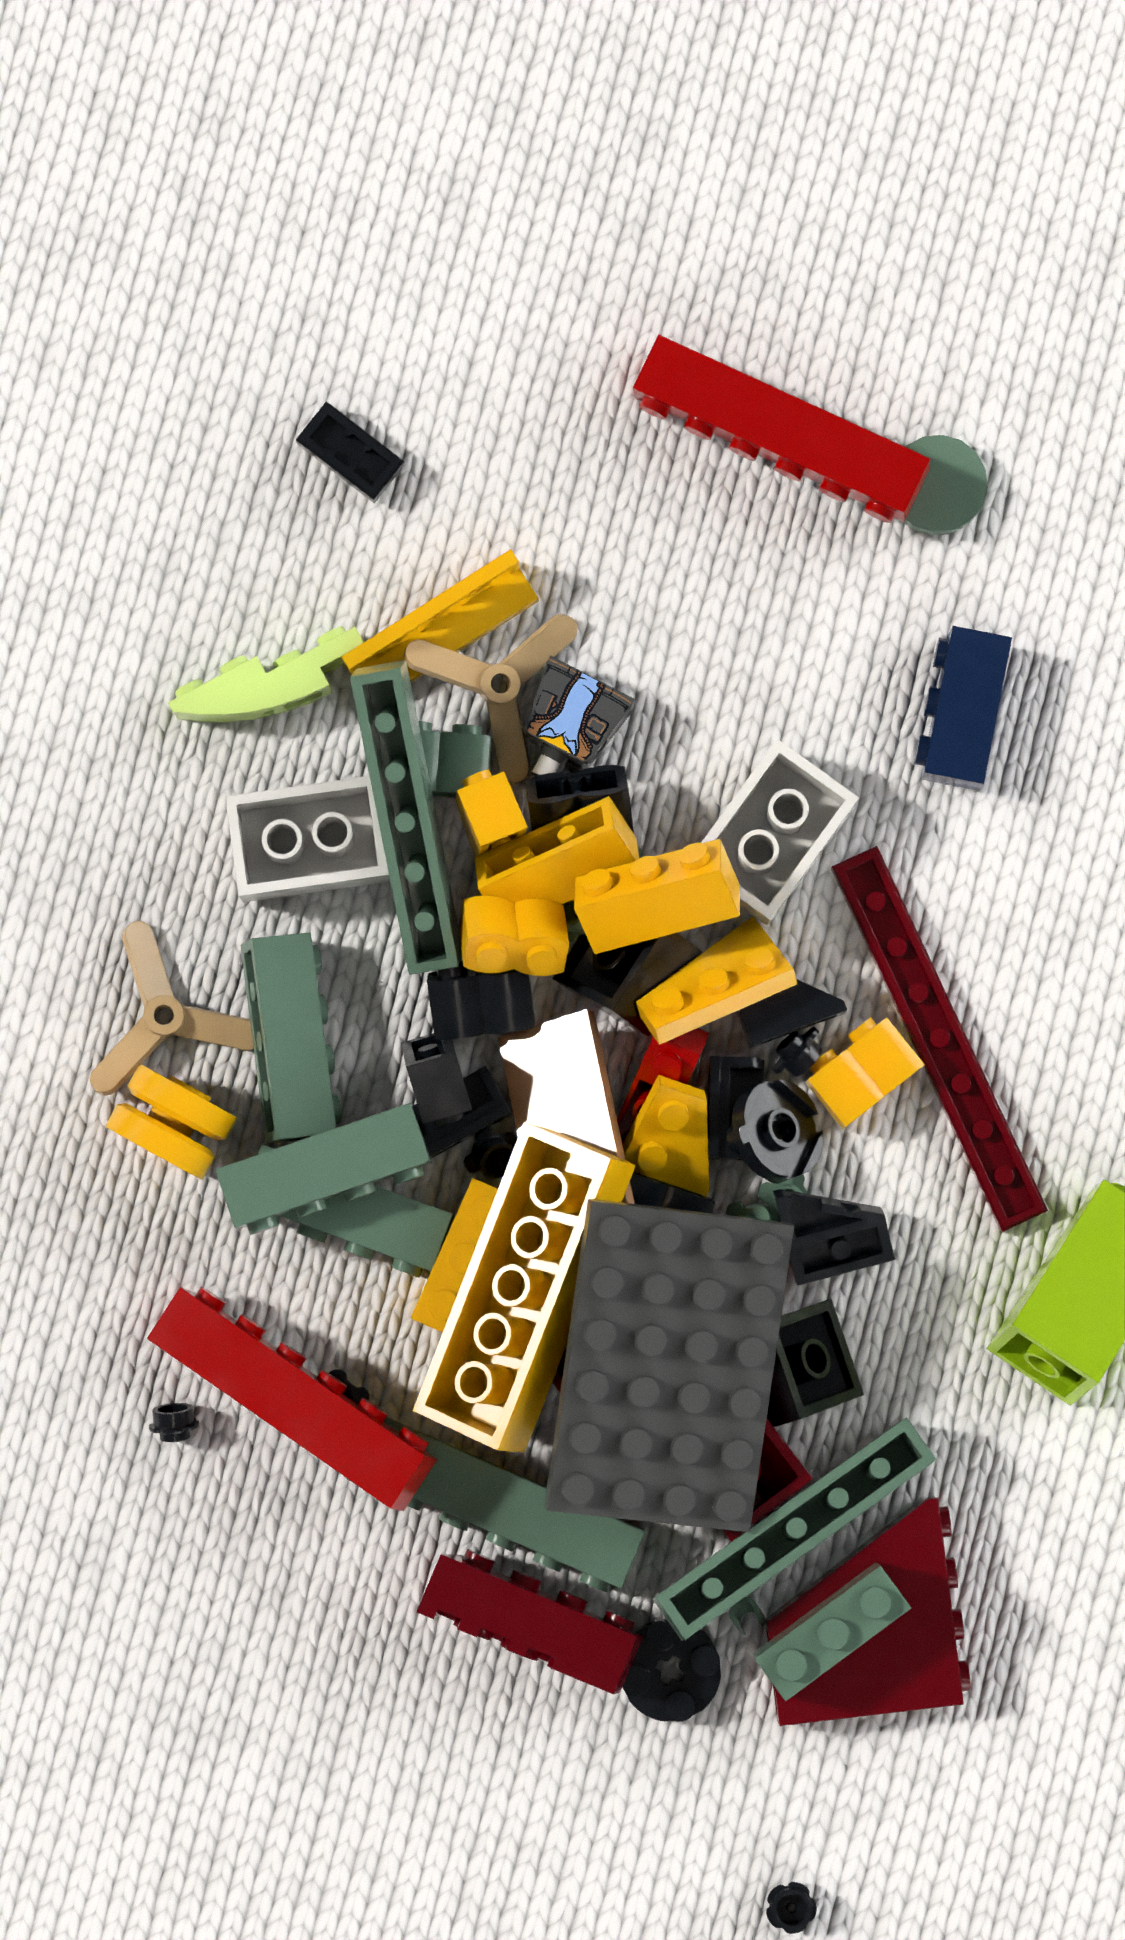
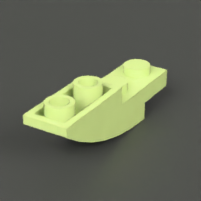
(250, 693)

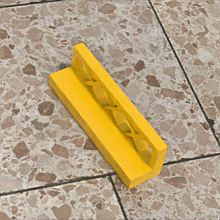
(454, 616)

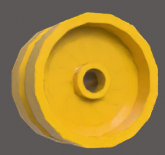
(171, 1121)

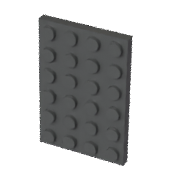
(668, 1366)

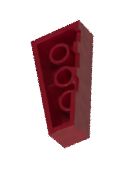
(531, 1620)

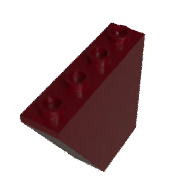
(911, 1659)

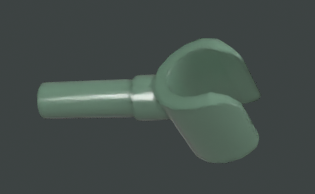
(741, 1608)

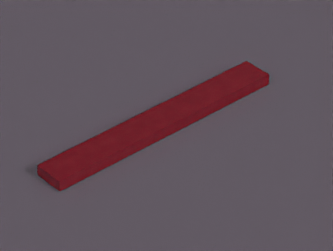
(939, 1039)

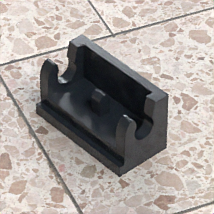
(726, 1082)
(487, 1109)

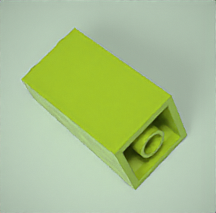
(1075, 1305)

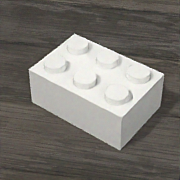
(779, 827)
(306, 839)

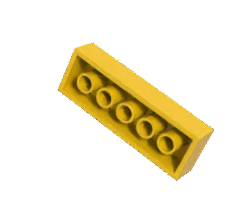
(519, 1291)

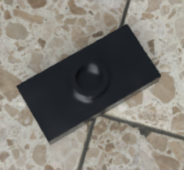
(350, 452)

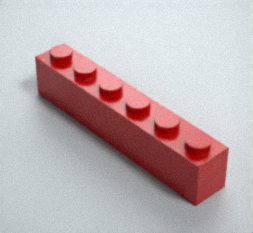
(780, 429)
(292, 1398)

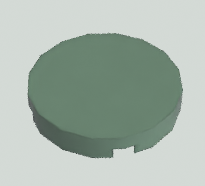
(951, 489)

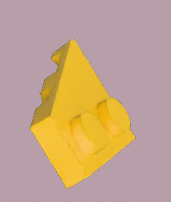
(671, 1136)

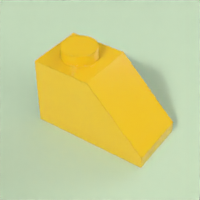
(489, 811)

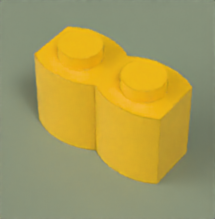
(513, 935)
(863, 1072)

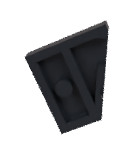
(832, 1235)

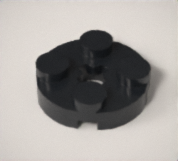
(754, 1137)
(678, 1698)

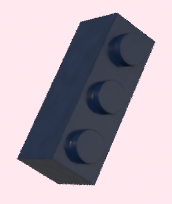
(963, 707)

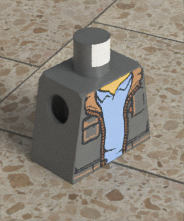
(573, 718)

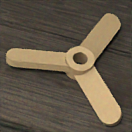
(477, 677)
(157, 995)

